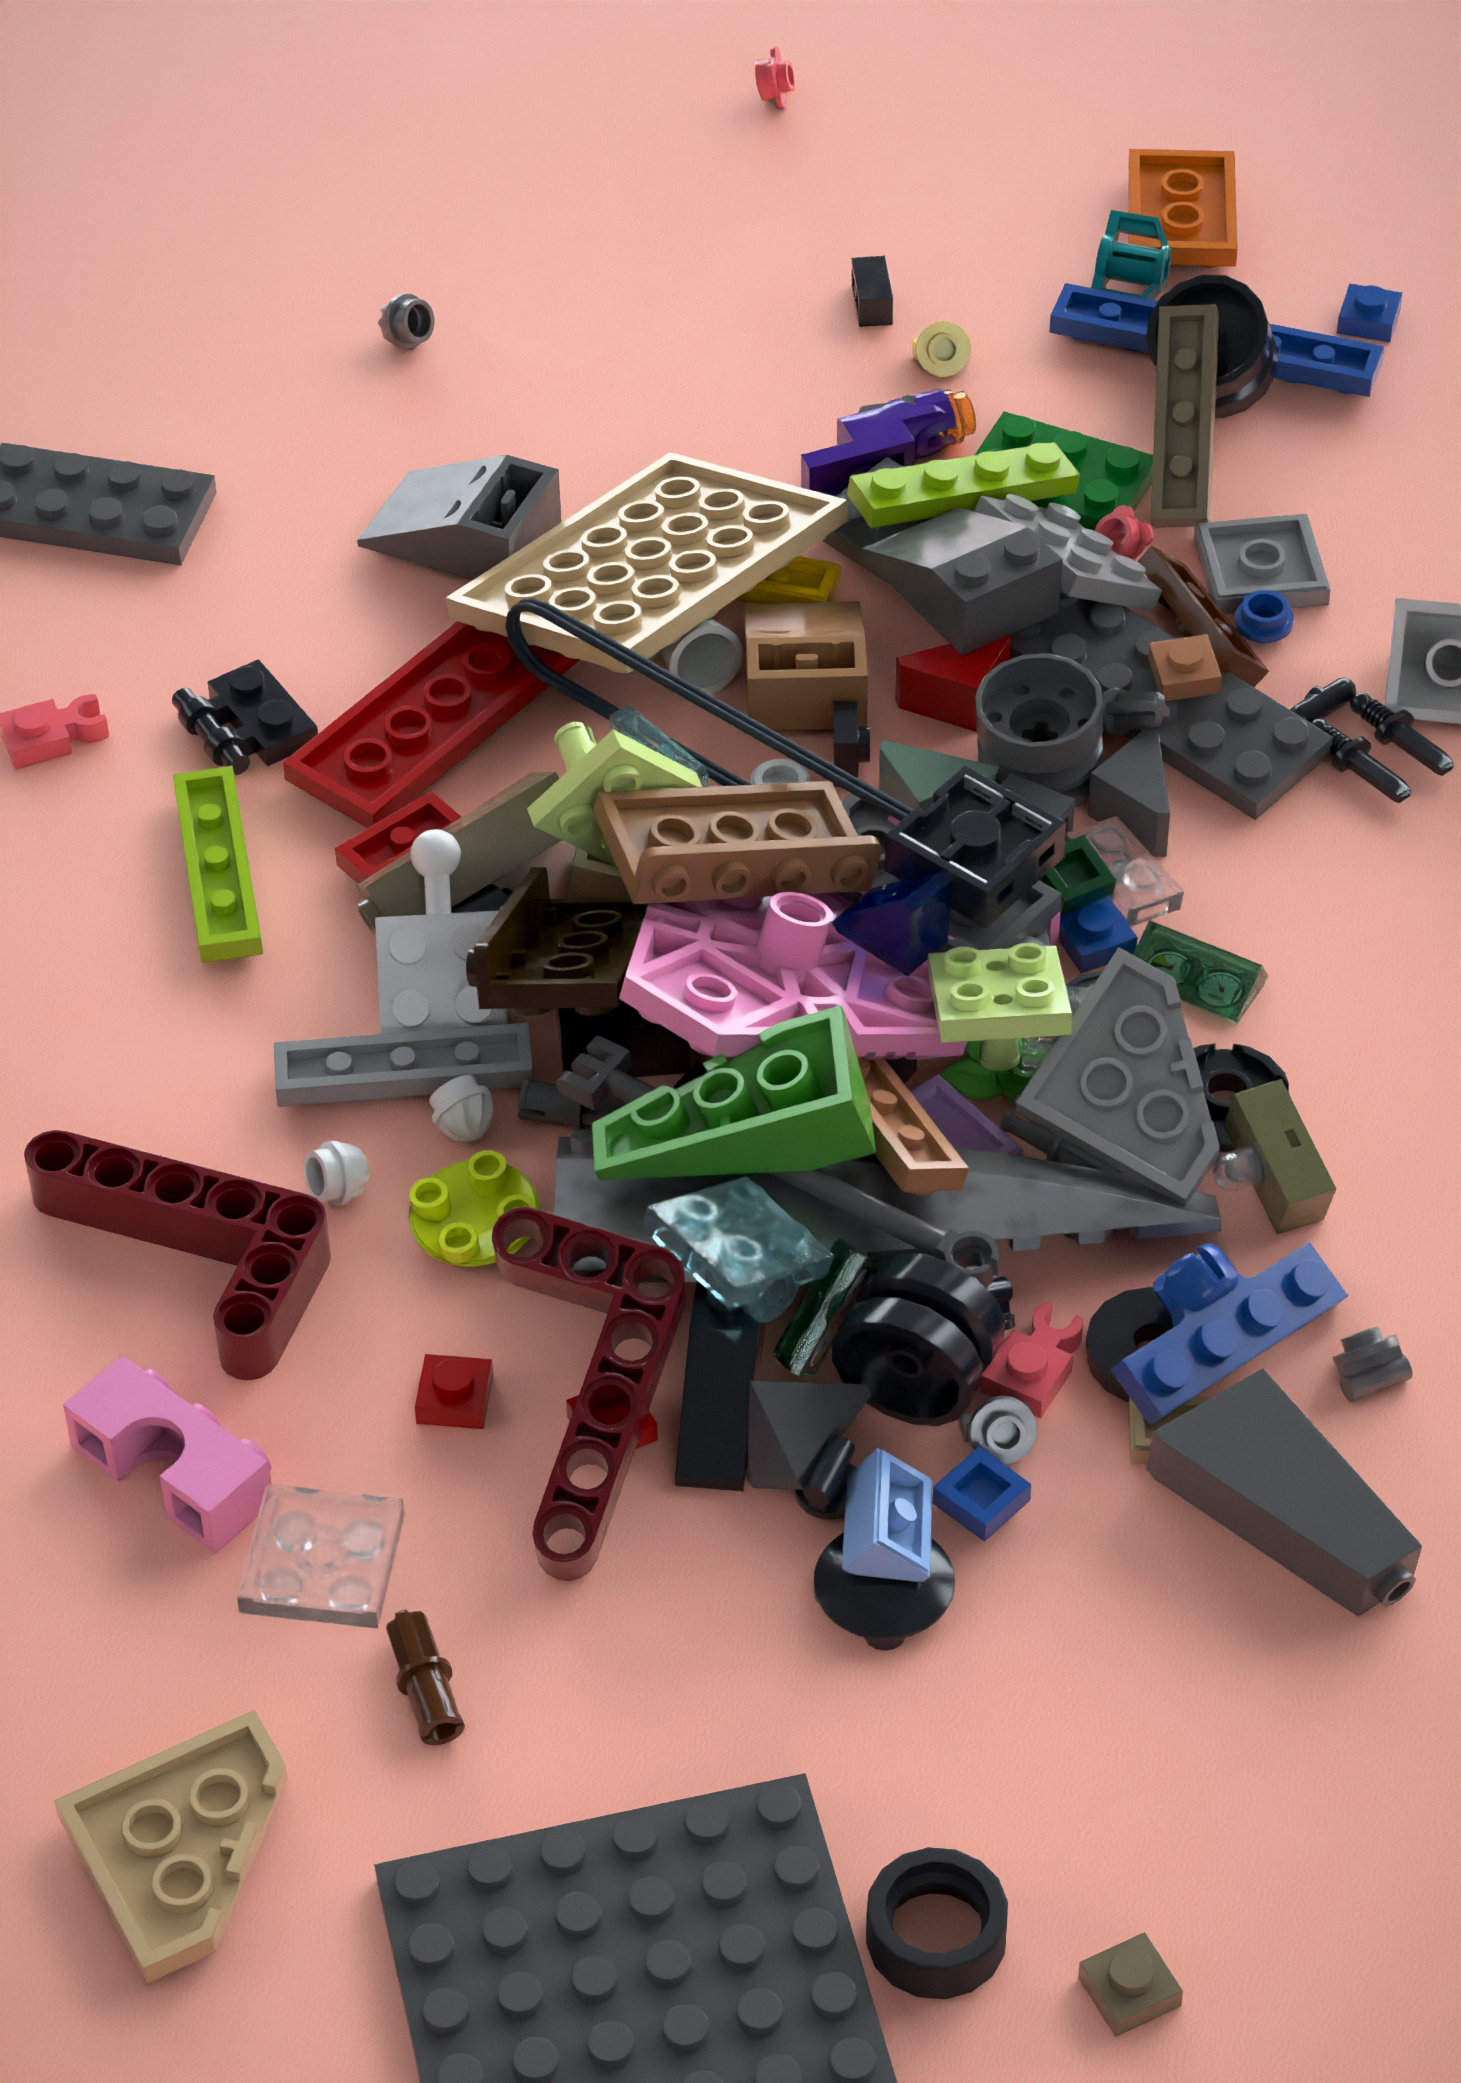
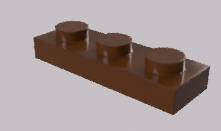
(1201, 615)

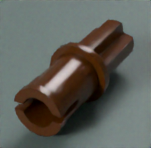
(424, 1678)

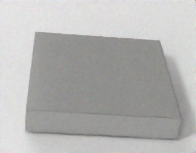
(1261, 555)

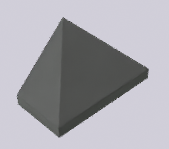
(793, 1426)

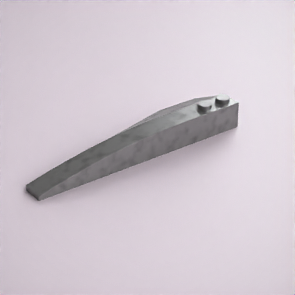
(1001, 1197)

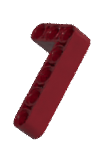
(261, 1228)
(608, 1375)

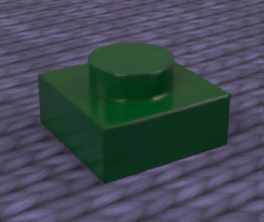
(1080, 876)

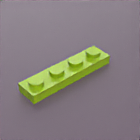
(943, 485)
(217, 865)

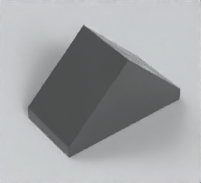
(1135, 791)

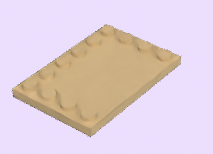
(652, 557)

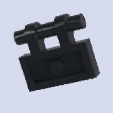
(259, 710)

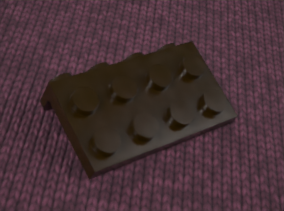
(554, 951)

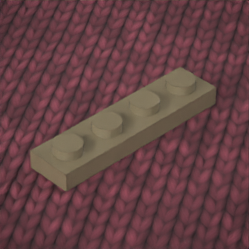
(1184, 415)

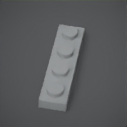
(400, 1063)

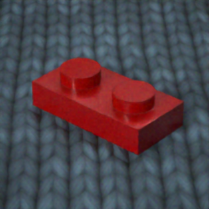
(392, 836)

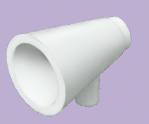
(705, 656)

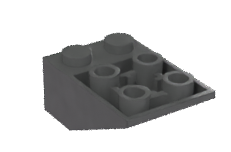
(466, 514)

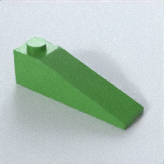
(771, 1109)

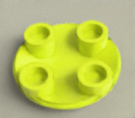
(460, 1204)

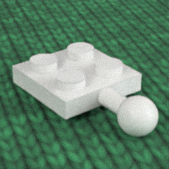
(426, 955)

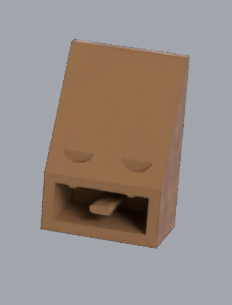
(804, 662)

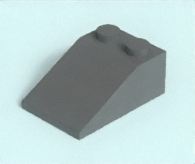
(971, 575)

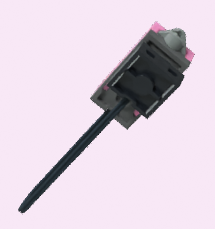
(975, 827)

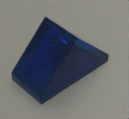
(901, 920)

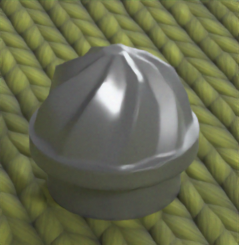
(406, 321)

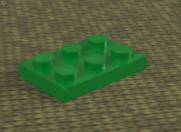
(1108, 472)

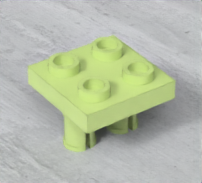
(609, 766)

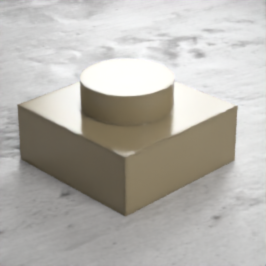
(1130, 1984)

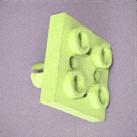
(999, 998)

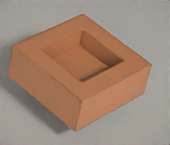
(1185, 667)

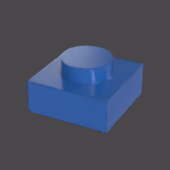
(1369, 312)
(1094, 934)
(981, 1493)

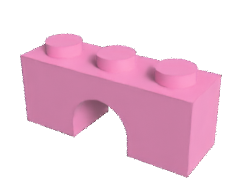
(137, 1418)

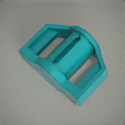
(1132, 262)

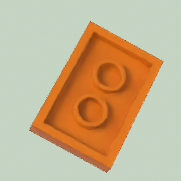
(1193, 200)

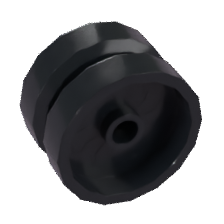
(1245, 340)
(919, 1338)

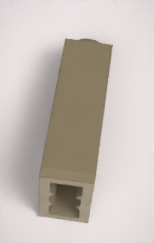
(491, 842)

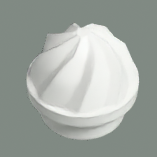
(462, 1109)
(335, 1172)

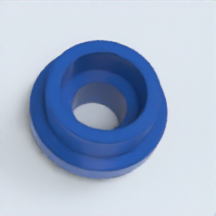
(1264, 617)

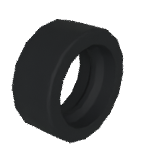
(942, 1873)

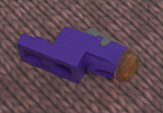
(897, 430)

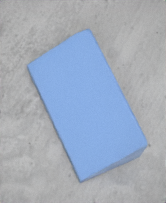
(887, 1520)

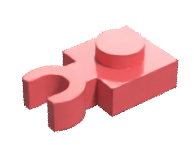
(46, 733)
(1034, 1365)

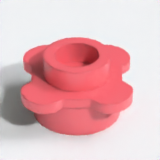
(774, 78)
(1122, 523)

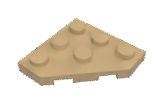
(177, 1839)

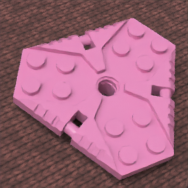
(748, 963)

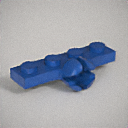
(1222, 1323)

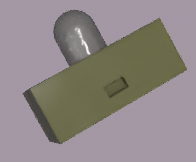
(1275, 1158)

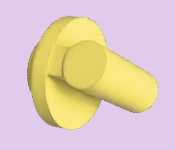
(942, 349)

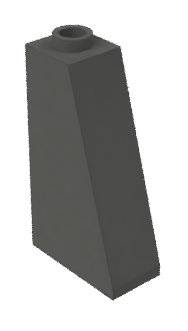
(1287, 1492)

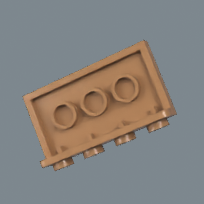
(735, 842)

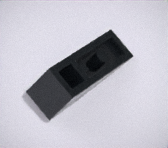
(720, 1362)

